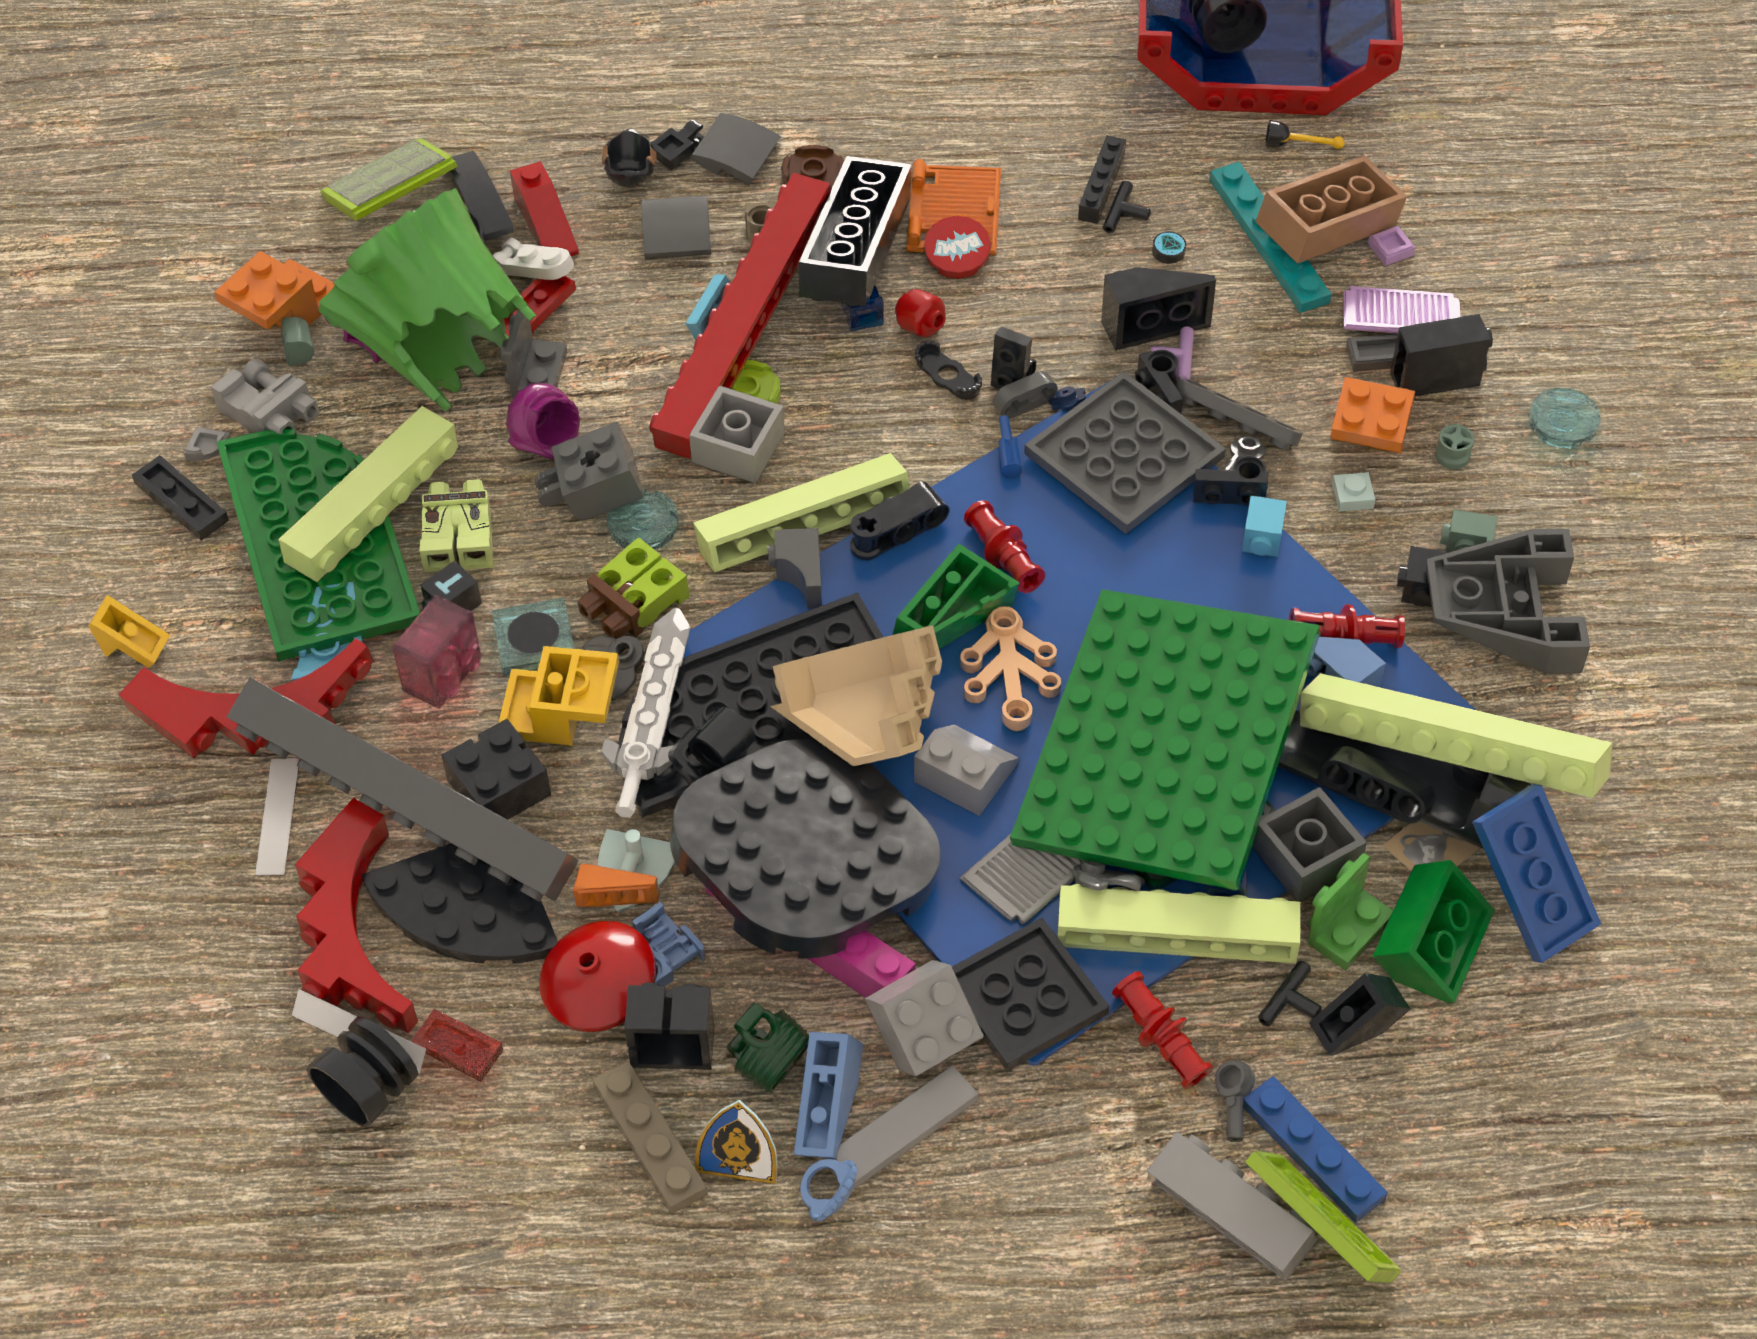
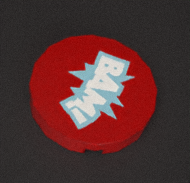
(957, 246)

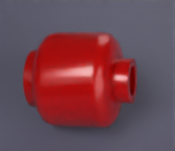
(920, 313)

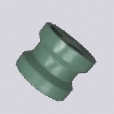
(1454, 446)

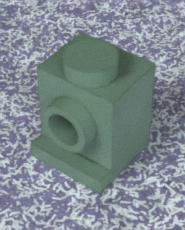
(1467, 530)

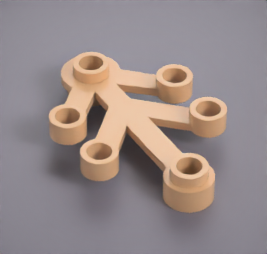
(1010, 663)

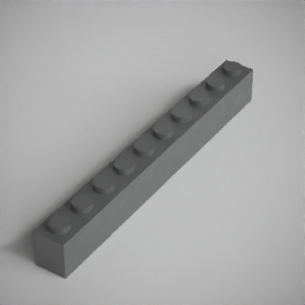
(402, 789)

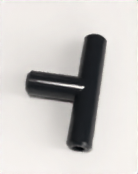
(1122, 207)
(1288, 994)

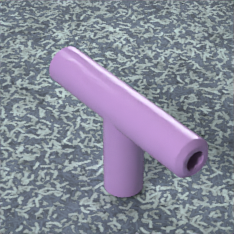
(1183, 353)

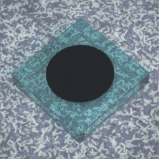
(526, 629)

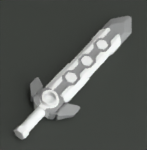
(641, 747)

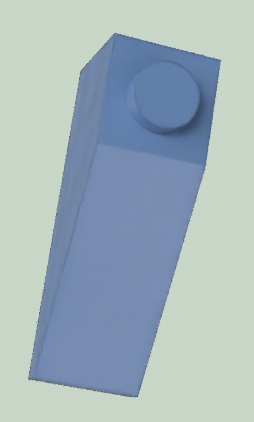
(827, 1093)

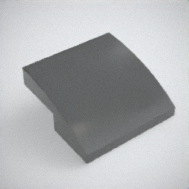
(735, 147)
(676, 227)

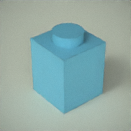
(1264, 526)

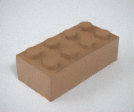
(1330, 209)

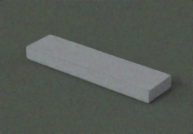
(907, 1124)

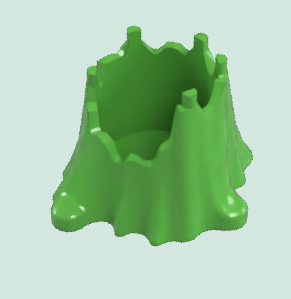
(424, 295)

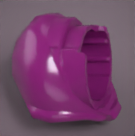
(541, 419)

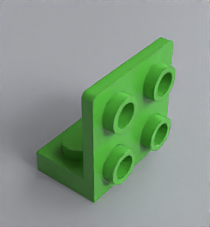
(1347, 916)

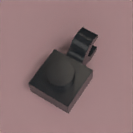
(675, 146)

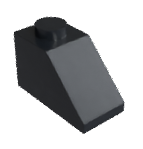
(1359, 1013)

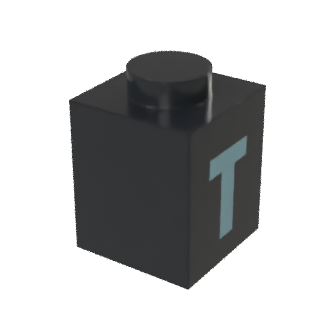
(453, 585)

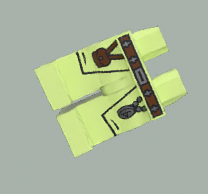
(454, 515)

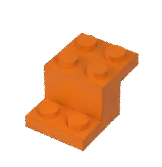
(274, 290)
(1372, 415)

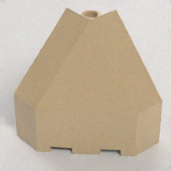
(864, 696)

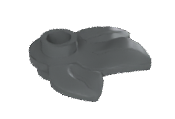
(627, 663)
(1098, 878)

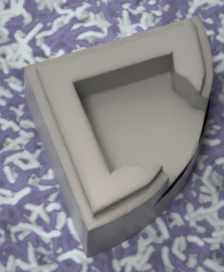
(204, 444)

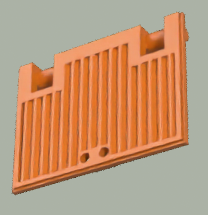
(956, 192)

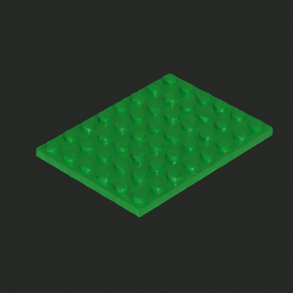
(1167, 738)

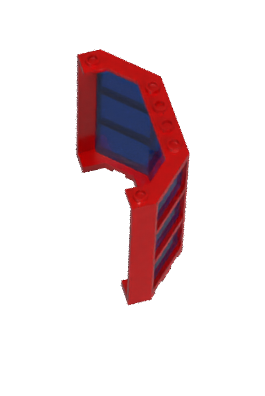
(1302, 63)

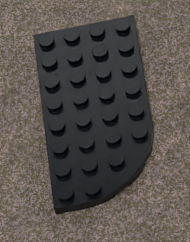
(743, 679)

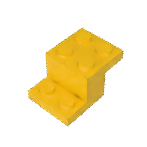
(564, 690)

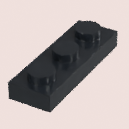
(180, 497)

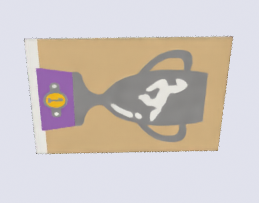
(1425, 844)

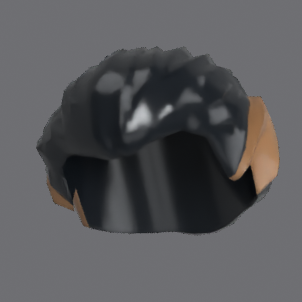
(628, 158)

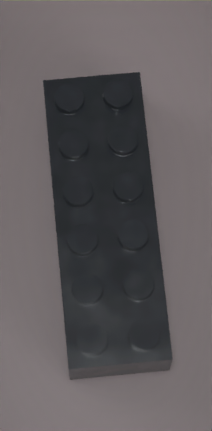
(855, 231)

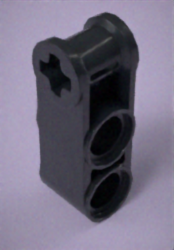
(897, 521)

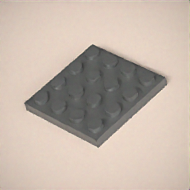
(1124, 451)

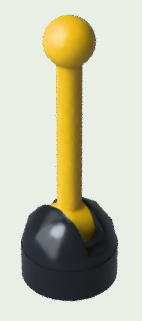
(1279, 134)

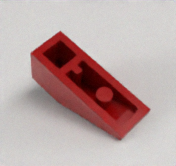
(541, 207)

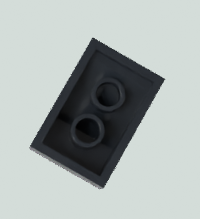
(1154, 304)

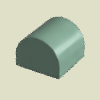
(296, 340)

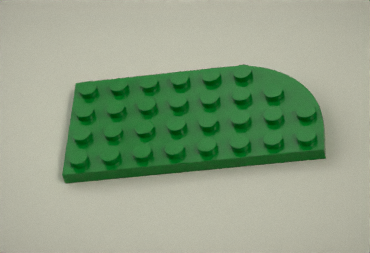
(272, 487)

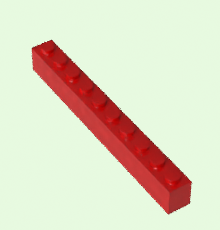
(742, 313)

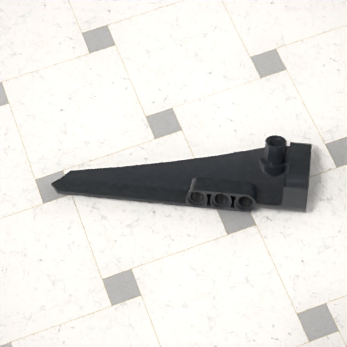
(1397, 781)

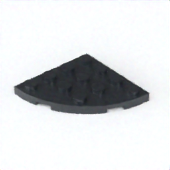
(461, 908)

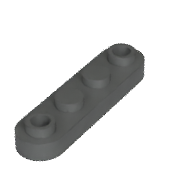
(1249, 418)

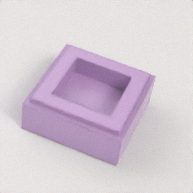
(1391, 245)

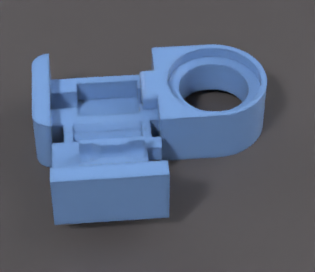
(670, 947)

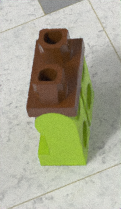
(633, 590)

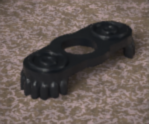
(932, 360)

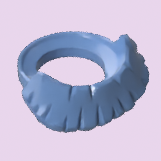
(823, 1208)

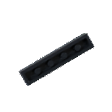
(1102, 179)

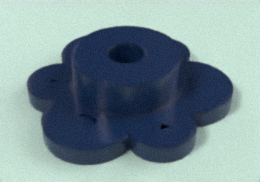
(1067, 398)

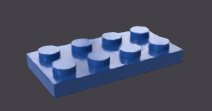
(1537, 873)

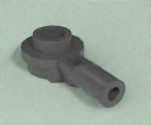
(1245, 447)
(1234, 1082)

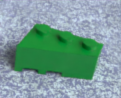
(957, 597)

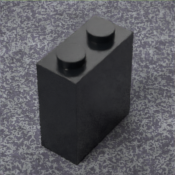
(1441, 355)

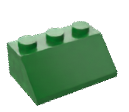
(1434, 931)

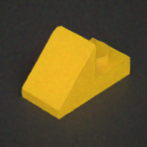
(125, 630)

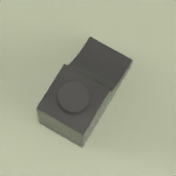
(798, 561)

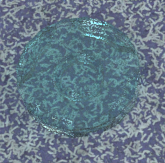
(1564, 417)
(649, 518)

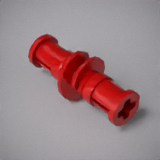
(1004, 546)
(1350, 626)
(1162, 1030)

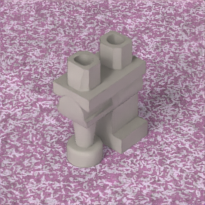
(273, 408)

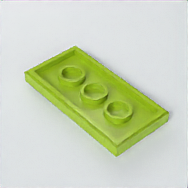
(1324, 1217)

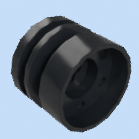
(1229, 24)
(362, 1071)

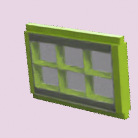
(388, 178)

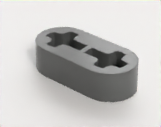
(1025, 394)

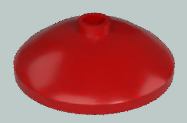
(597, 994)

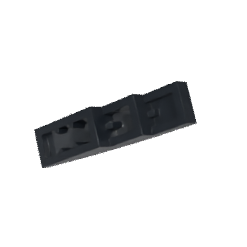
(480, 195)

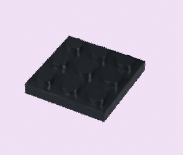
(1028, 993)

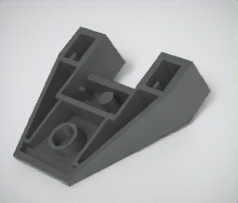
(1495, 598)

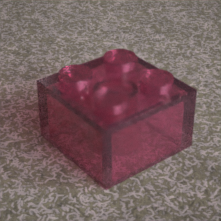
(437, 652)

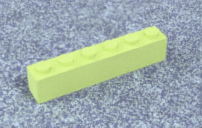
(368, 494)
(820, 504)
(1179, 923)

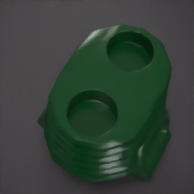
(775, 1054)

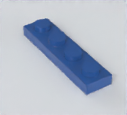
(1314, 1149)

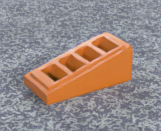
(609, 887)

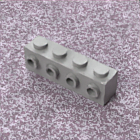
(1232, 1205)

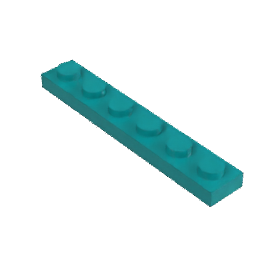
(1244, 201)

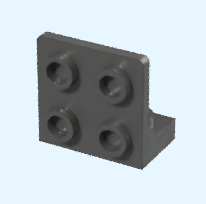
(530, 359)

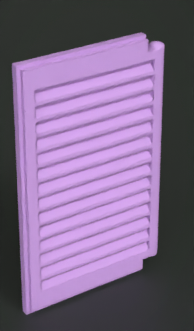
(1392, 308)

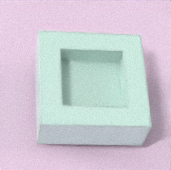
(1353, 491)

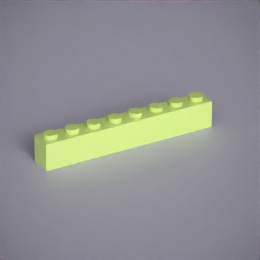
(1457, 735)

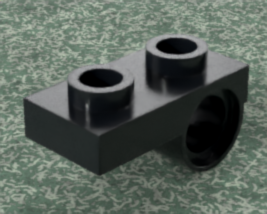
(1011, 358)
(1158, 374)
(1231, 486)

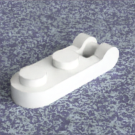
(533, 260)

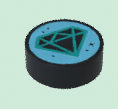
(1169, 247)

